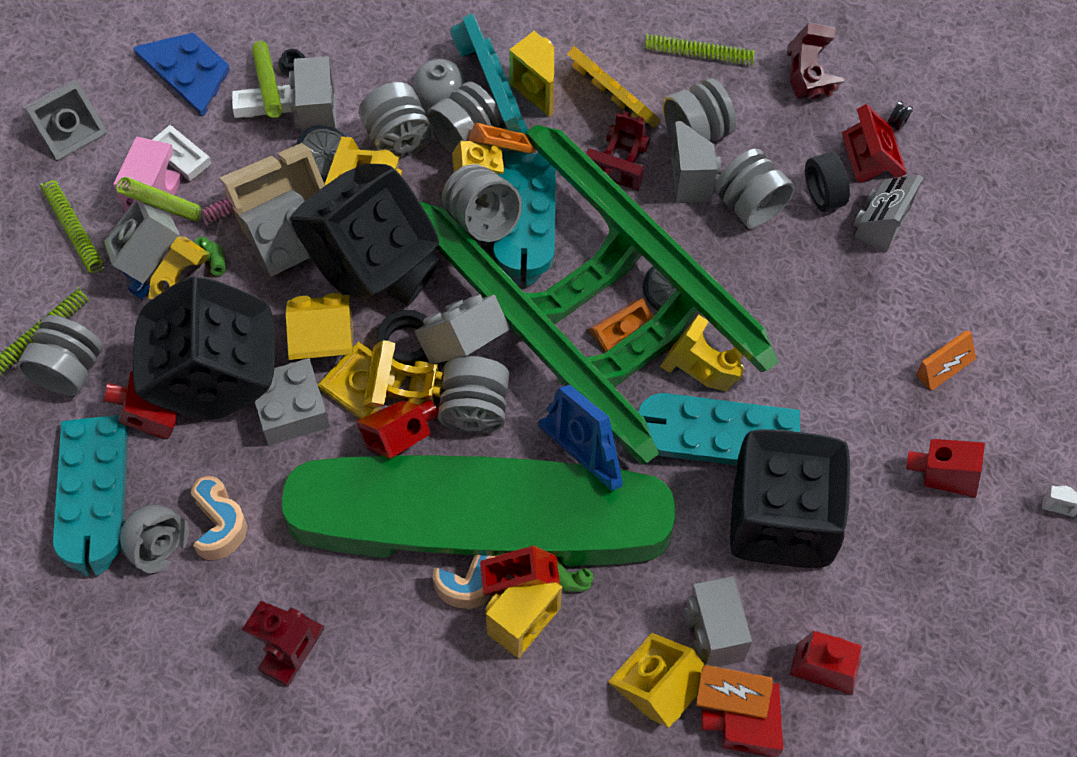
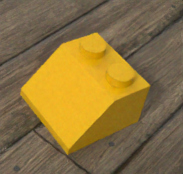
(533, 70)
(319, 326)
(522, 615)
(660, 678)

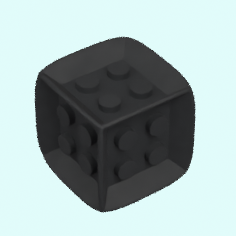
(365, 230)
(203, 349)
(790, 498)

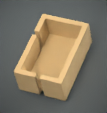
(271, 178)

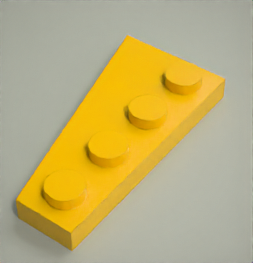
(604, 81)

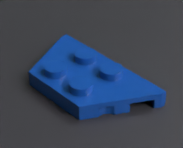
(186, 67)
(584, 434)

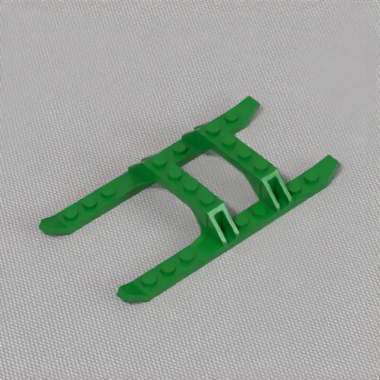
(629, 237)

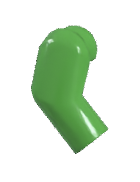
(216, 256)
(575, 581)

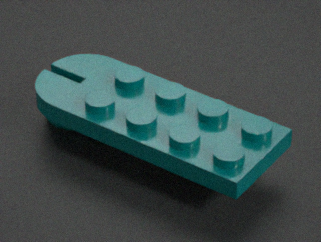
(470, 40)
(536, 226)
(709, 427)
(90, 492)

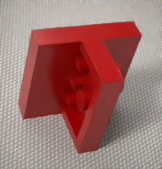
(872, 146)

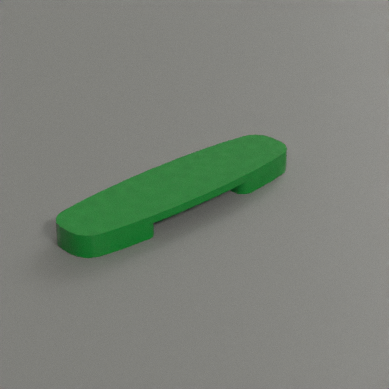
(476, 508)

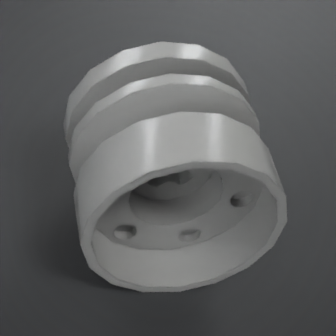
(702, 108)
(456, 116)
(396, 119)
(754, 188)
(482, 202)
(60, 355)
(473, 395)

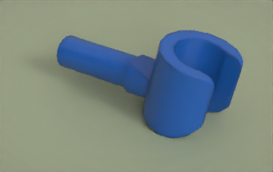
(136, 287)

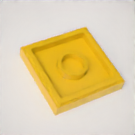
(349, 378)

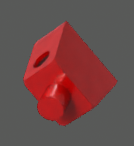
(139, 413)
(396, 427)
(950, 465)
(526, 565)
(827, 661)
(748, 732)

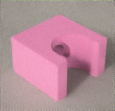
(148, 164)

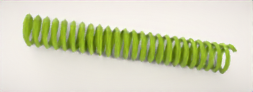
(701, 49)
(266, 79)
(181, 206)
(73, 217)
(26, 336)

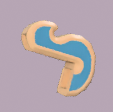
(224, 513)
(461, 592)

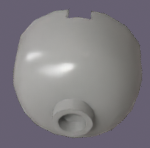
(437, 81)
(151, 533)

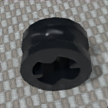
(900, 115)

